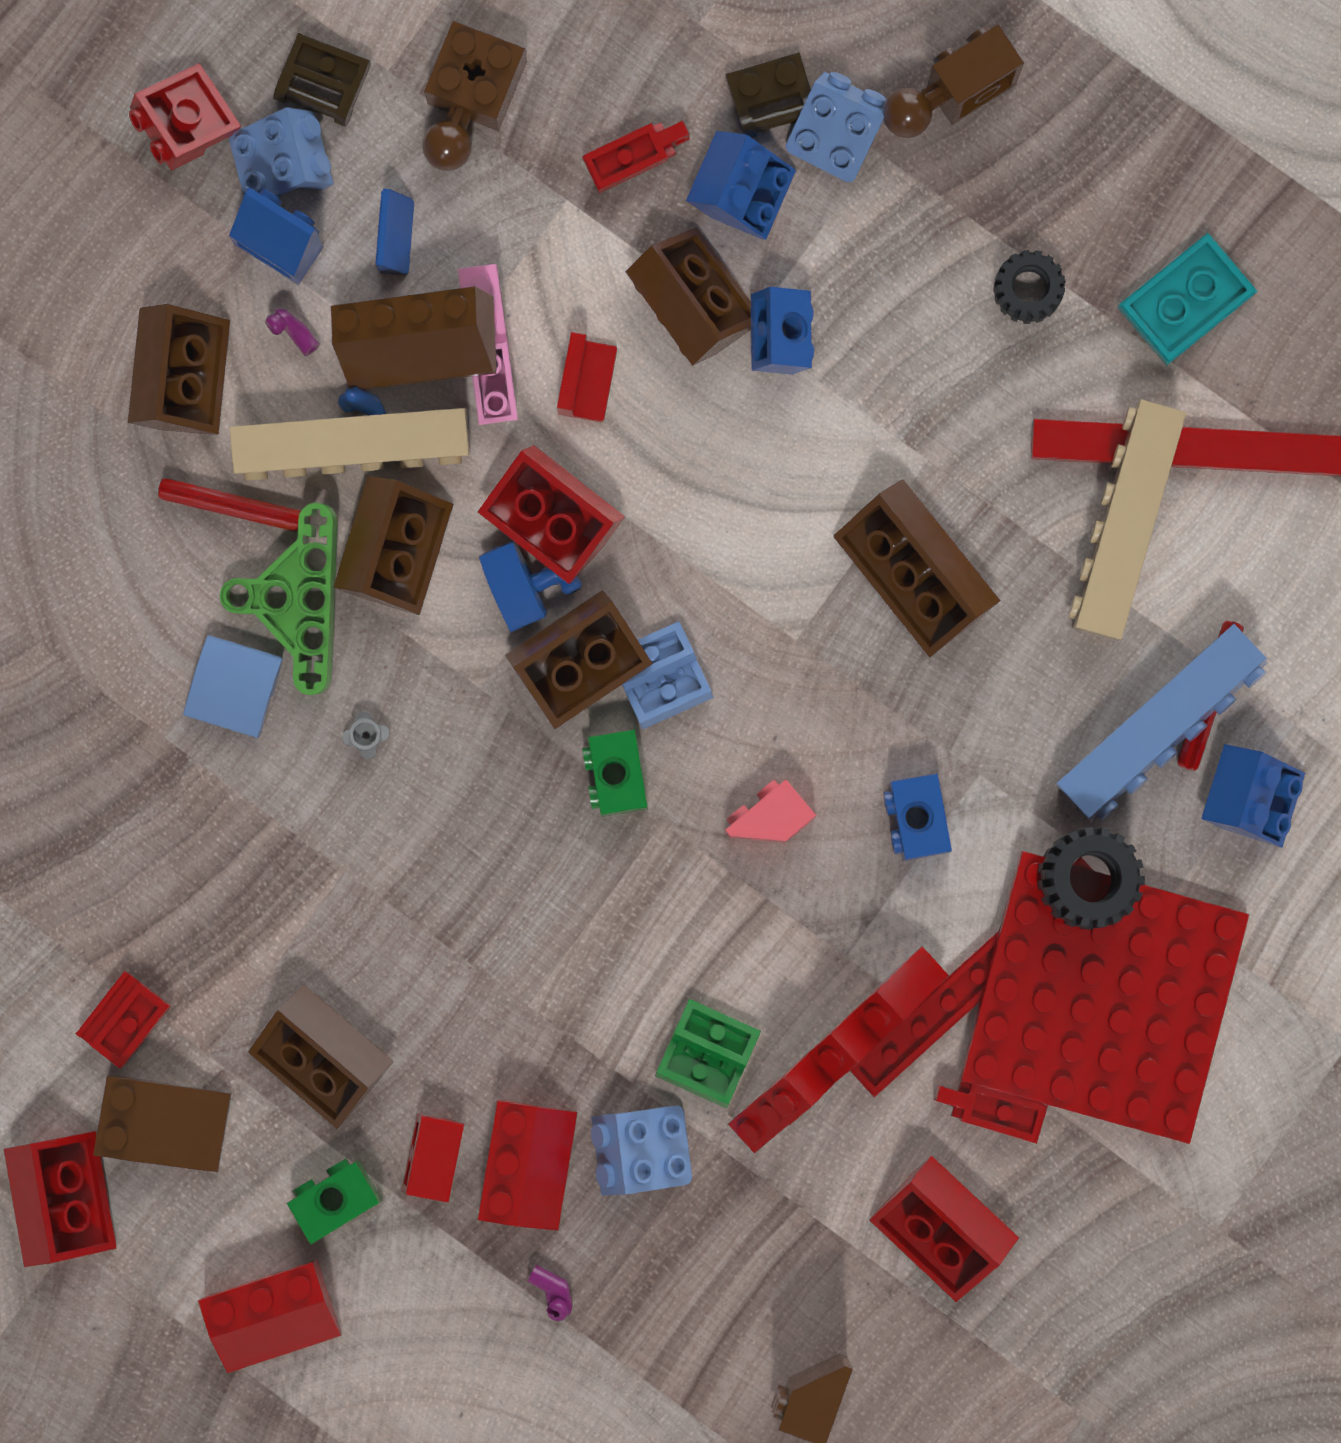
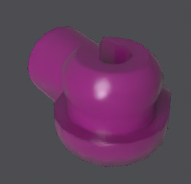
(296, 329)
(556, 1291)

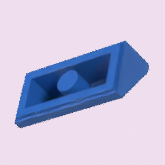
(394, 233)

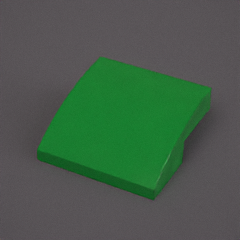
(708, 1053)

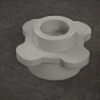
(365, 724)

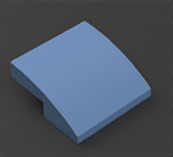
(671, 682)
(233, 686)

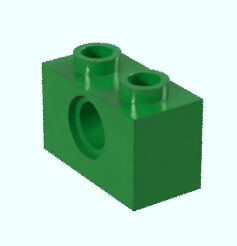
(615, 749)
(319, 1220)

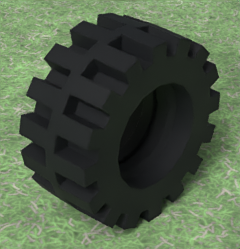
(1038, 264)

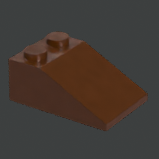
(162, 1123)

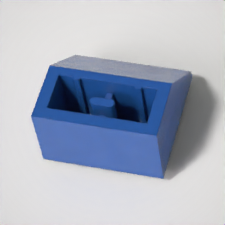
(741, 184)
(276, 236)
(1253, 795)

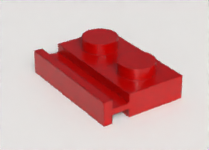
(123, 1020)

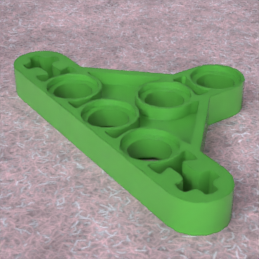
(296, 579)

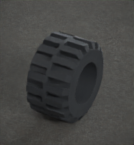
(1122, 868)

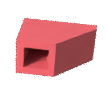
(774, 818)

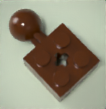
(957, 83)
(481, 101)

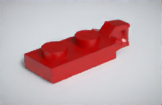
(634, 154)
(994, 1110)

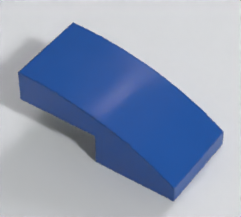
(511, 586)

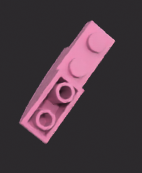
(493, 391)

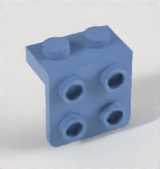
(837, 126)
(281, 153)
(641, 1150)

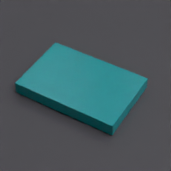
(1187, 299)

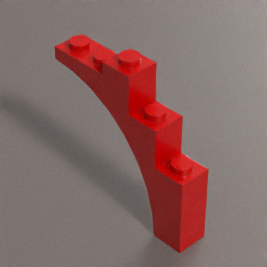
(839, 1050)

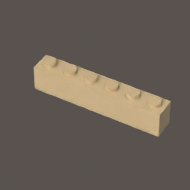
(350, 441)
(1128, 519)

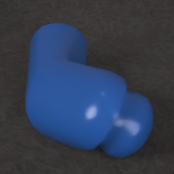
(362, 401)
(546, 578)

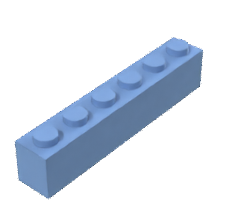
(1163, 723)

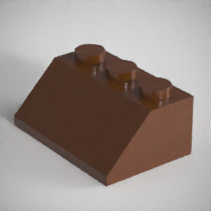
(692, 294)
(178, 370)
(393, 544)
(579, 659)
(320, 1056)
(812, 1399)

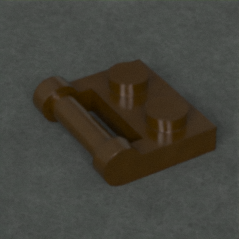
(325, 67)
(766, 85)

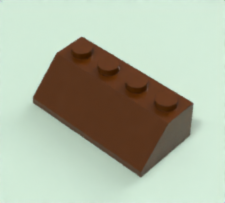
(415, 338)
(916, 567)

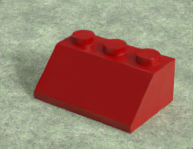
(550, 513)
(527, 1165)
(59, 1199)
(944, 1229)
(270, 1316)

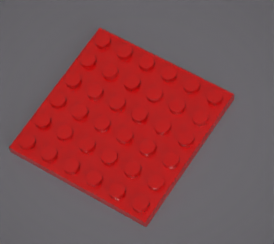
(1110, 1014)

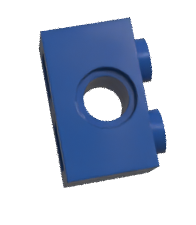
(769, 346)
(925, 794)

